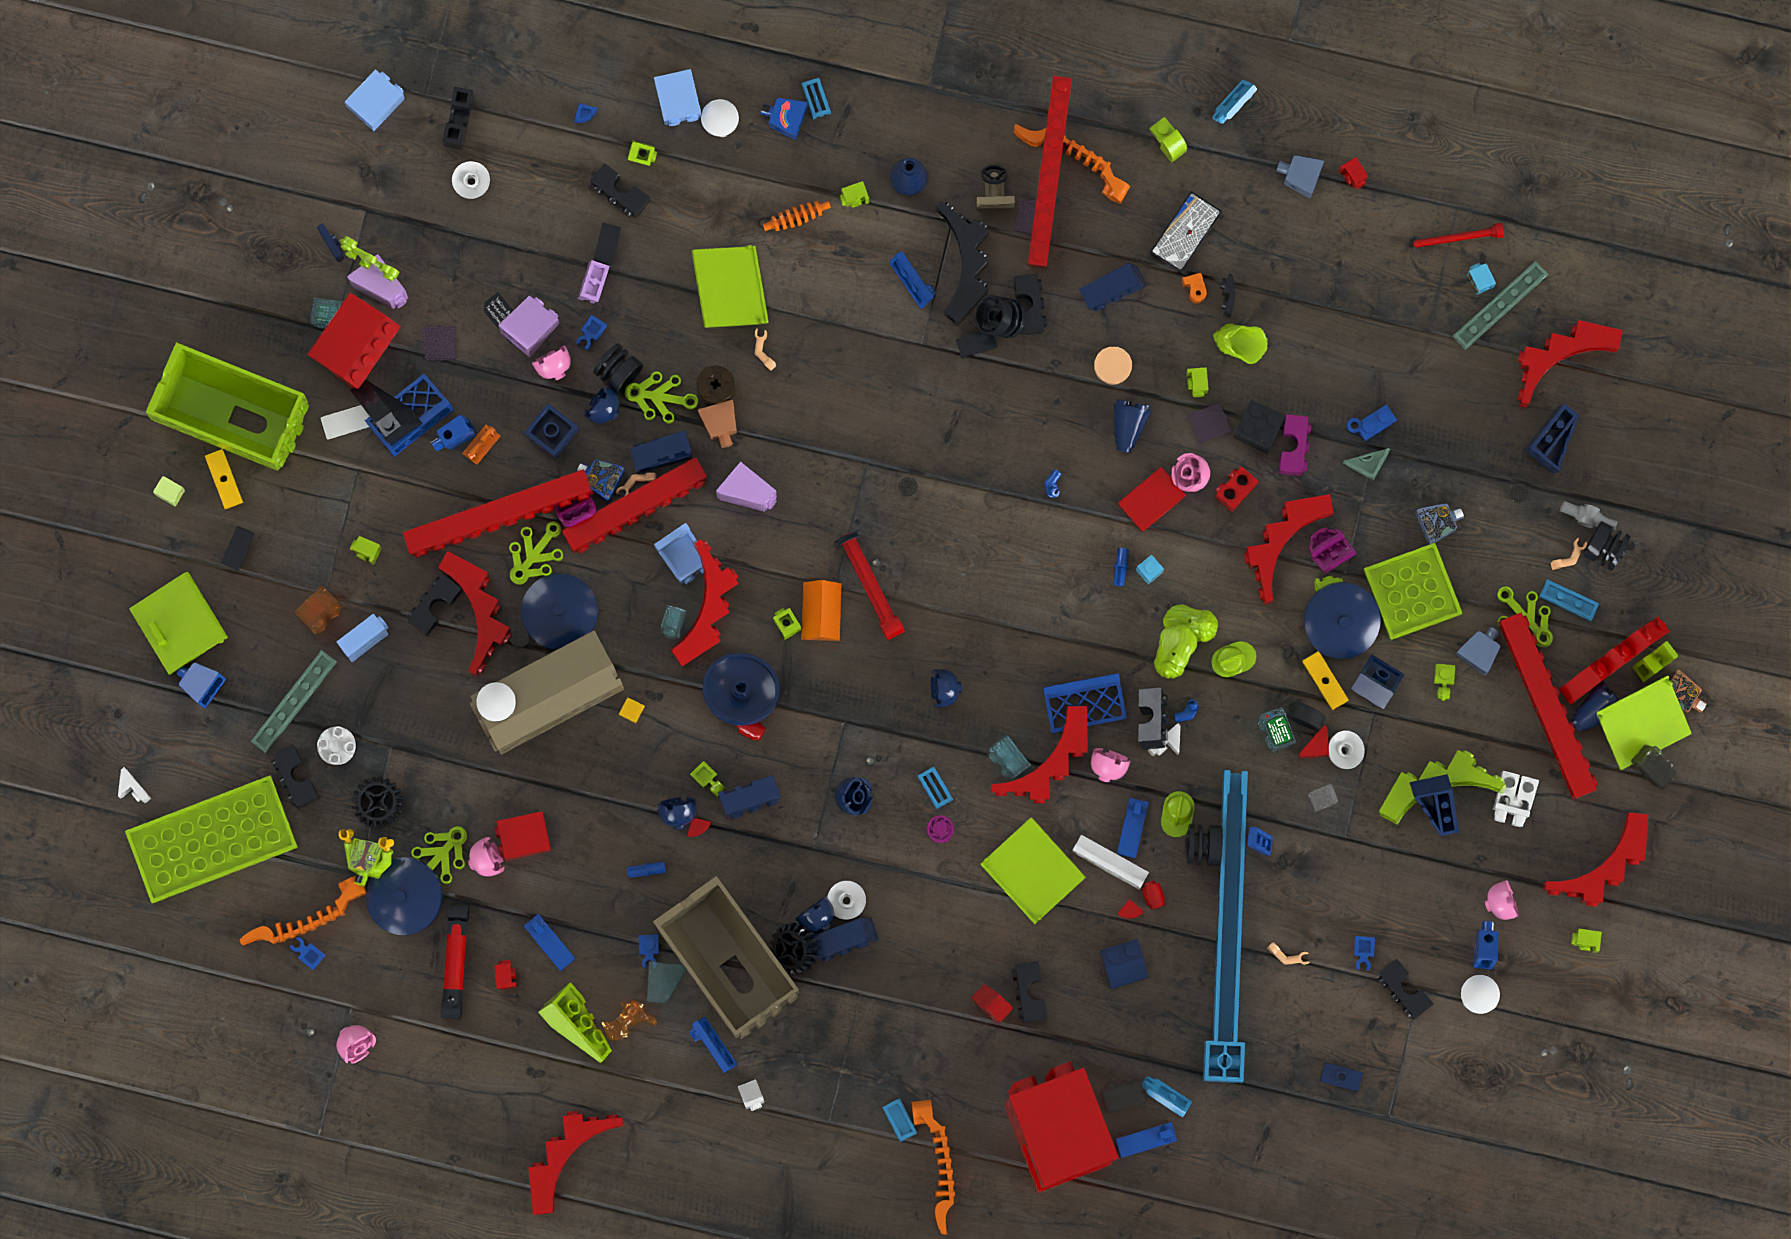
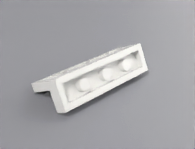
(1110, 862)

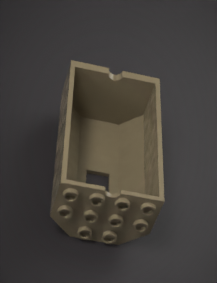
(553, 692)
(707, 933)

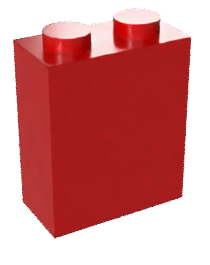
(522, 836)

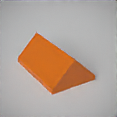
(821, 610)

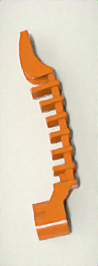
(1114, 188)
(349, 892)
(923, 1115)

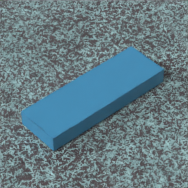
(1569, 600)

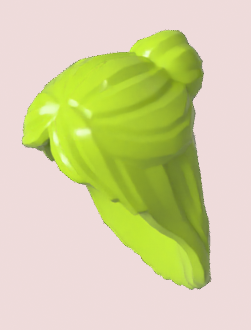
(1241, 342)
(1201, 622)
(1174, 650)

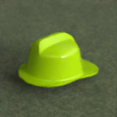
(1233, 659)
(1177, 814)

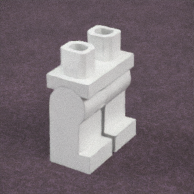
(1515, 804)

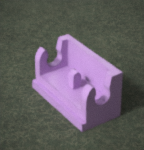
(593, 281)

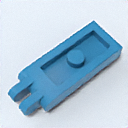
(1234, 101)
(1166, 1095)

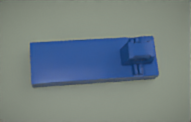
(919, 291)
(1132, 828)
(1260, 841)
(549, 942)
(703, 1030)
(1146, 1139)

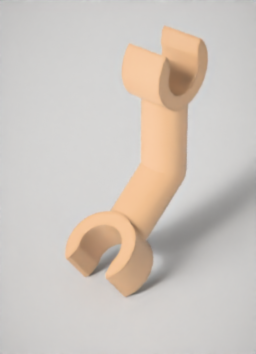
(768, 362)
(647, 477)
(1557, 564)
(1275, 950)

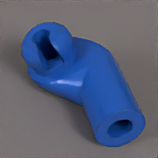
(1050, 484)
(1188, 713)

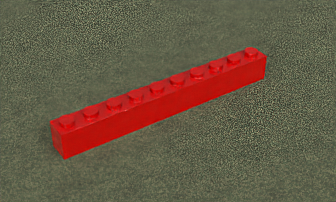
(1049, 171)
(498, 513)
(1547, 705)

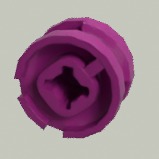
(940, 829)

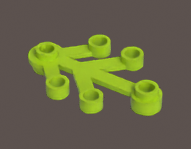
(367, 259)
(658, 396)
(534, 555)
(1543, 630)
(442, 853)

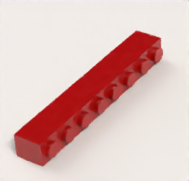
(635, 505)

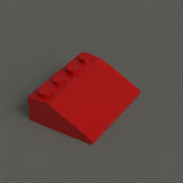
(353, 341)

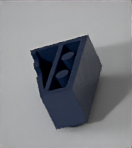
(1113, 287)
(1553, 438)
(661, 452)
(749, 797)
(1437, 802)
(844, 938)

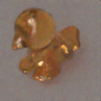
(631, 1015)

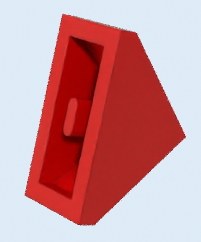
(1317, 746)

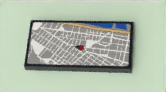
(1185, 232)

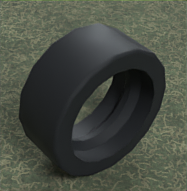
(1306, 716)

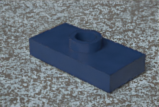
(331, 242)
(1341, 1077)

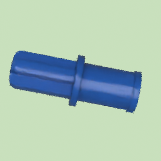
(1121, 566)
(646, 869)

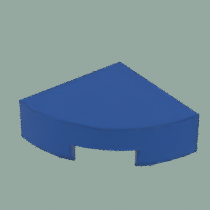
(584, 113)

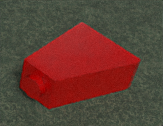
(992, 1003)

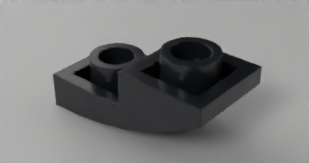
(607, 244)
(1228, 291)
(237, 548)

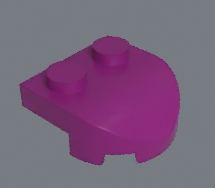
(576, 512)
(1330, 549)

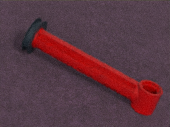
(889, 622)

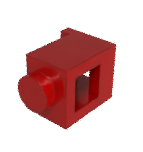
(1354, 173)
(505, 975)

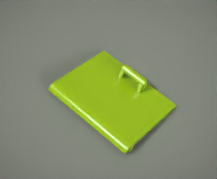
(730, 286)
(178, 622)
(1643, 718)
(1033, 870)

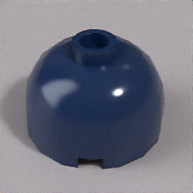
(603, 406)
(944, 688)
(853, 796)
(677, 811)
(817, 916)

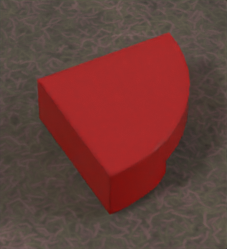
(698, 827)
(1130, 910)

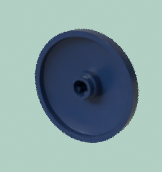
(558, 610)
(1341, 620)
(740, 689)
(404, 897)

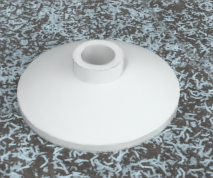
(468, 171)
(1353, 746)
(854, 893)

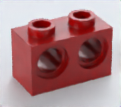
(1240, 491)

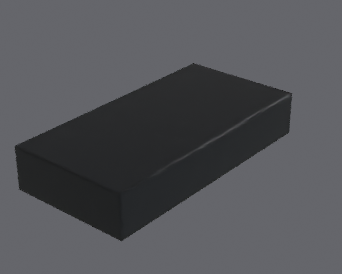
(975, 344)

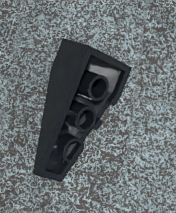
(388, 413)

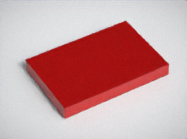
(1151, 499)

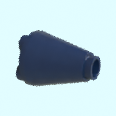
(907, 181)
(1129, 423)
(1598, 699)

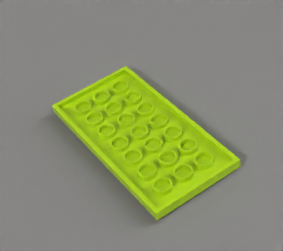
(211, 839)

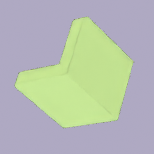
(169, 491)

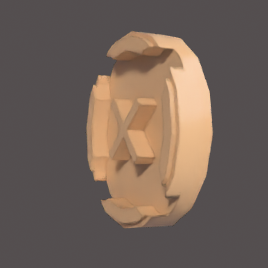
(1113, 365)

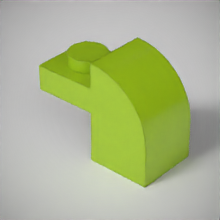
(1170, 139)
(1655, 661)

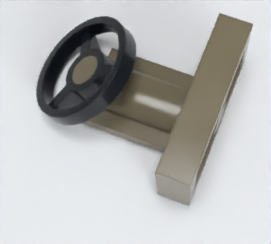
(994, 190)

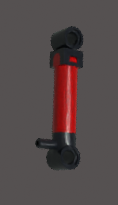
(455, 960)

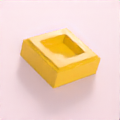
(631, 710)

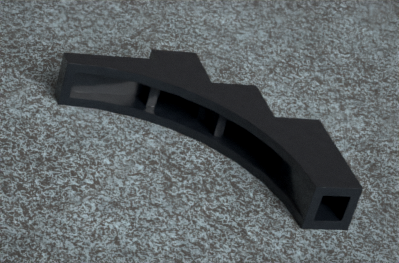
(973, 263)

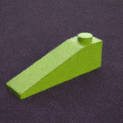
(571, 1019)

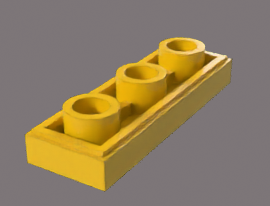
(220, 468)
(1318, 670)

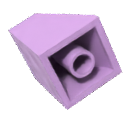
(377, 287)
(529, 325)
(747, 490)

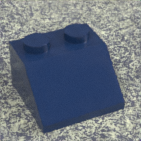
(1377, 681)
(1123, 963)

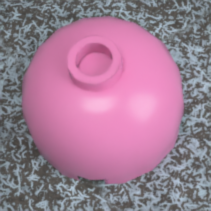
(553, 364)
(1190, 472)
(1109, 764)
(485, 858)
(1501, 901)
(354, 1042)

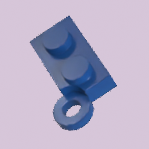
(1373, 423)

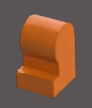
(1196, 286)

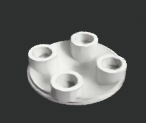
(719, 117)
(496, 701)
(336, 745)
(1480, 994)

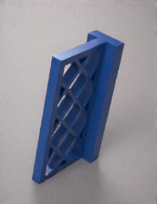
(428, 419)
(1082, 686)

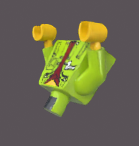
(366, 857)

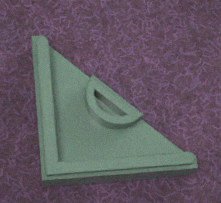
(1368, 464)

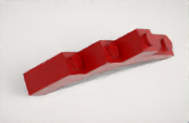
(1585, 338)
(1297, 515)
(717, 582)
(485, 606)
(1614, 660)
(1073, 741)
(1591, 886)
(576, 1132)

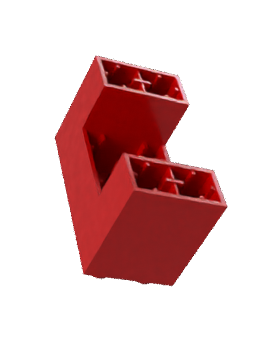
(1059, 1127)

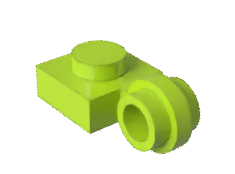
(1444, 675)
(705, 775)

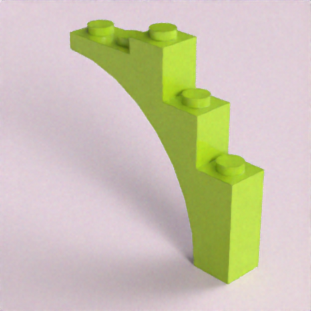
(1460, 773)

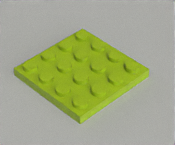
(1412, 591)

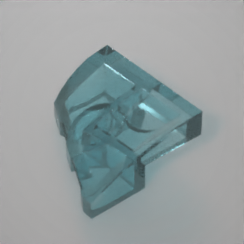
(663, 980)

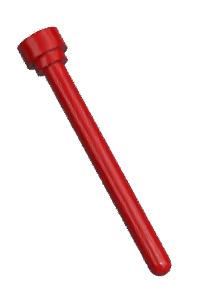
(1494, 231)

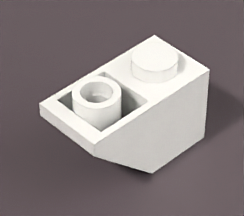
(751, 1095)

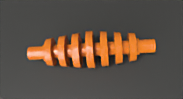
(796, 215)

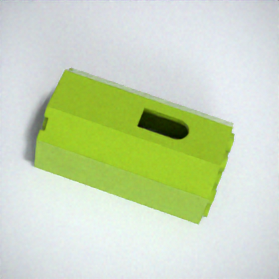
(201, 394)

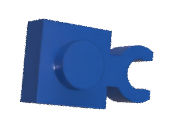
(592, 330)
(648, 946)
(1364, 948)
(309, 955)

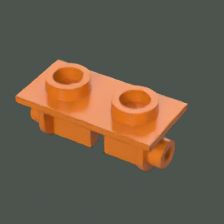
(481, 444)

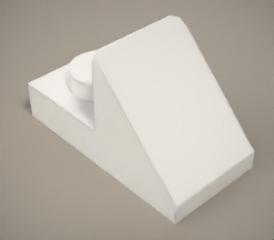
(1173, 742)
(128, 783)

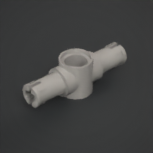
(1587, 515)

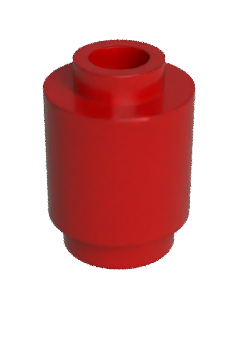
(752, 731)
(1153, 895)

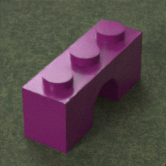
(1296, 428)

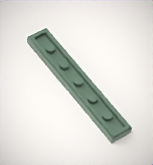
(1500, 305)
(293, 701)

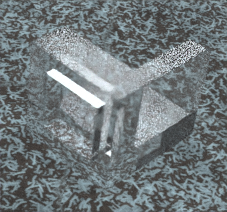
(1323, 797)

